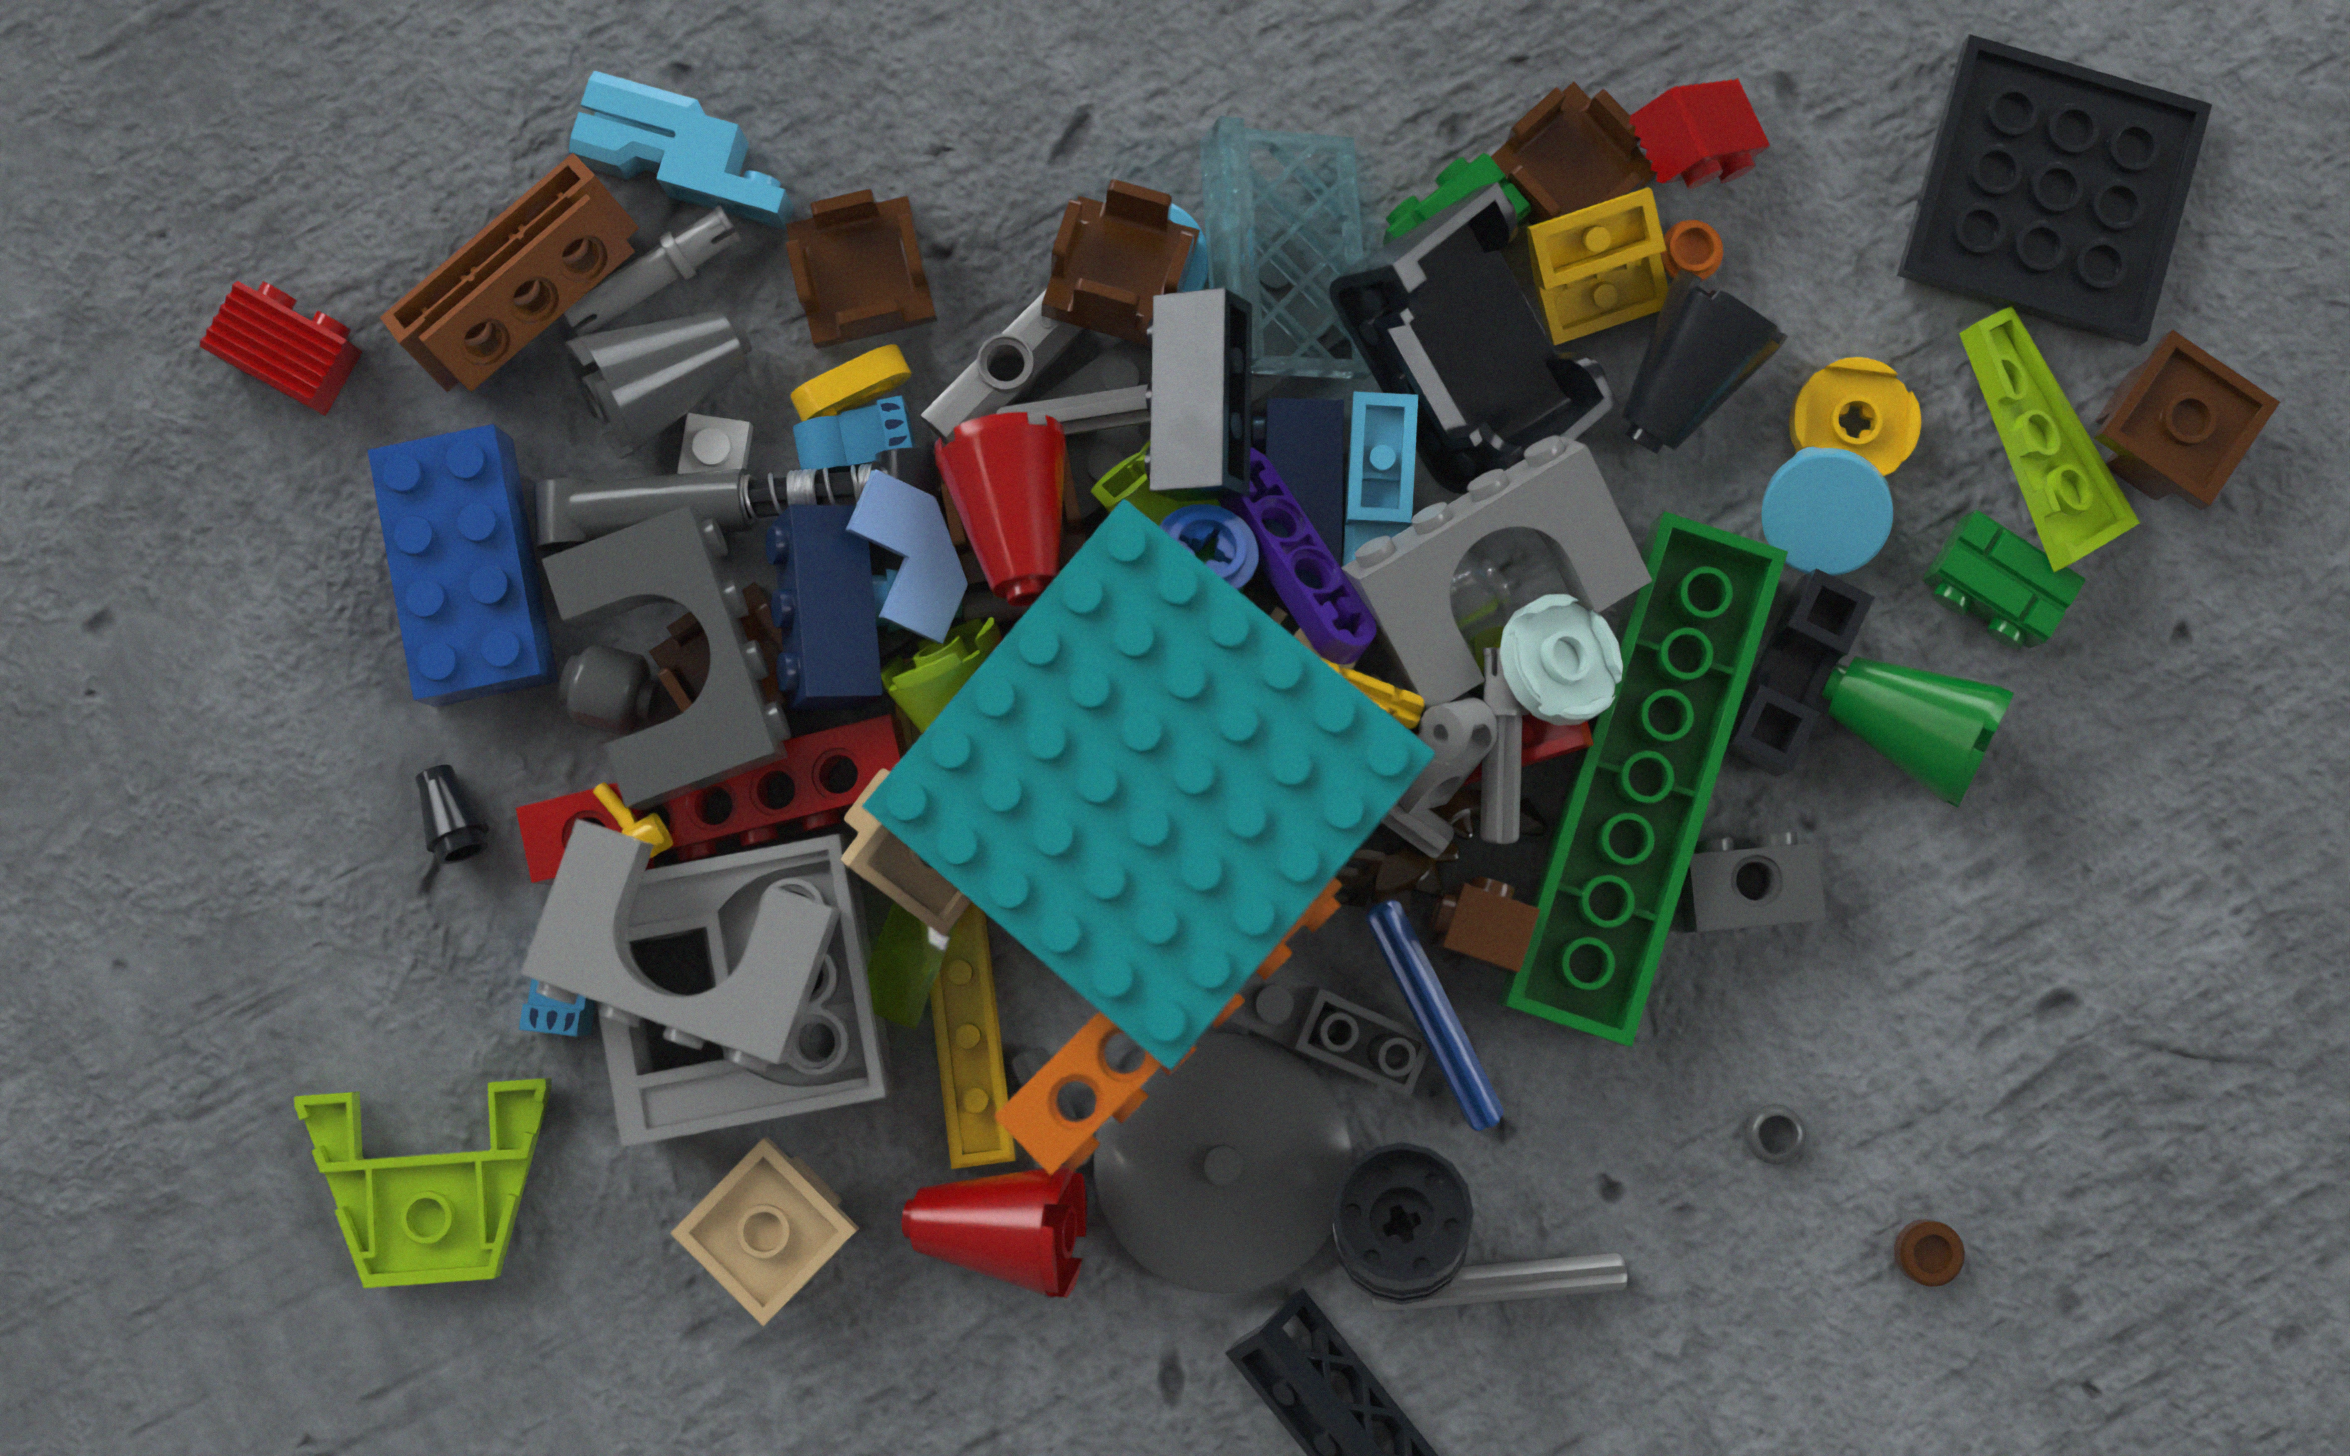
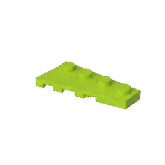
(2051, 454)

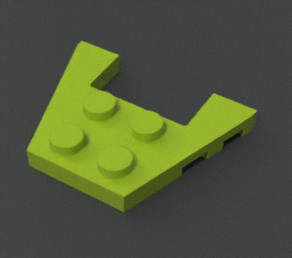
(428, 1212)

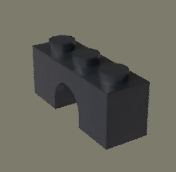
(1801, 653)

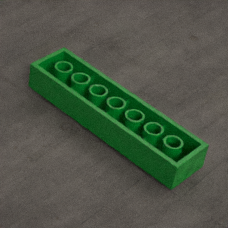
(1645, 781)

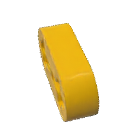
(852, 383)

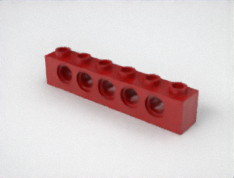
(753, 820)

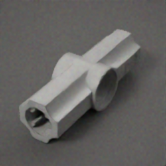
(975, 393)

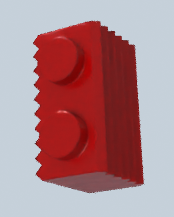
(1700, 133)
(282, 347)

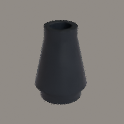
(450, 818)

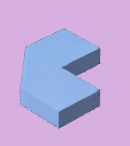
(931, 575)

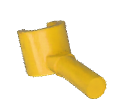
(648, 829)

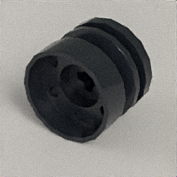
(1421, 1192)

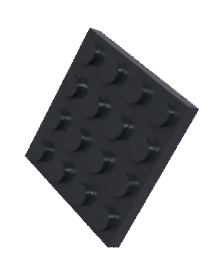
(2055, 190)

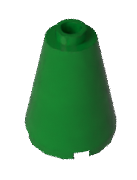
(1919, 720)

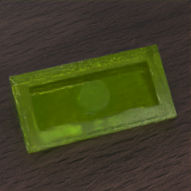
(905, 966)

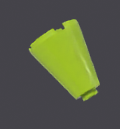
(939, 670)

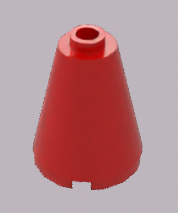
(1009, 498)
(1005, 1227)

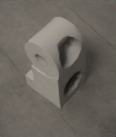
(1461, 737)

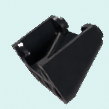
(1453, 326)

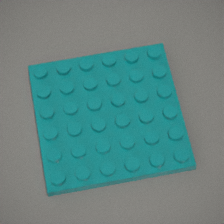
(1149, 783)

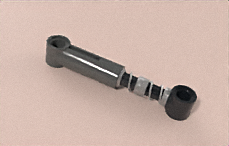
(584, 509)

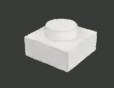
(714, 444)

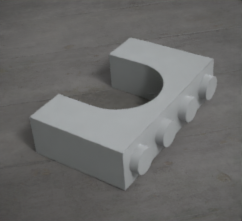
(1411, 574)
(586, 952)

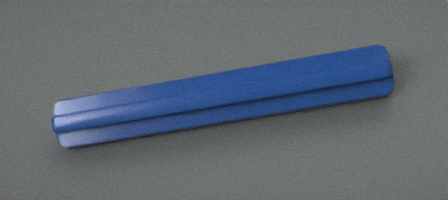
(1434, 1014)

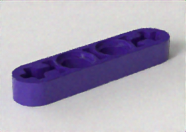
(1330, 617)

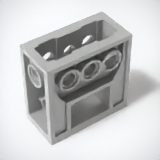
(723, 903)

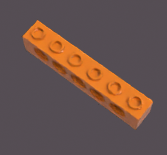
(1035, 1112)

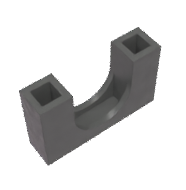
(731, 721)

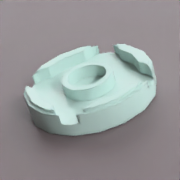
(1560, 660)

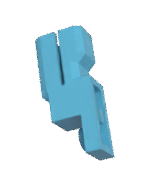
(672, 136)
(1379, 469)

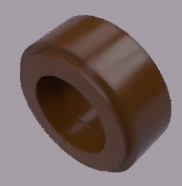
(1929, 1252)

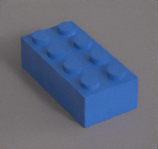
(462, 566)

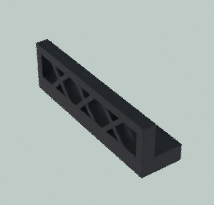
(1300, 1392)

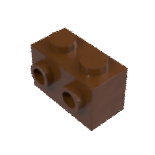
(1483, 924)

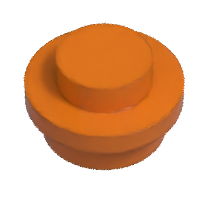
(1693, 248)

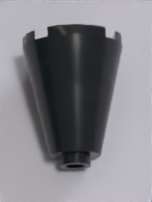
(1695, 362)

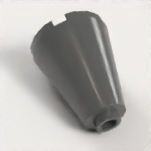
(655, 372)

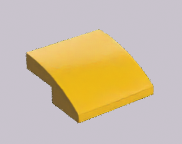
(1598, 266)

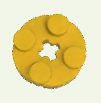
(1880, 398)

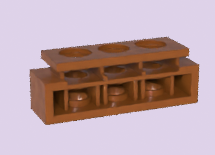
(513, 277)

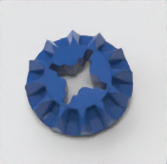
(1235, 543)

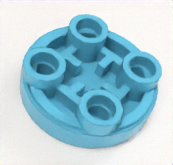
(1827, 510)

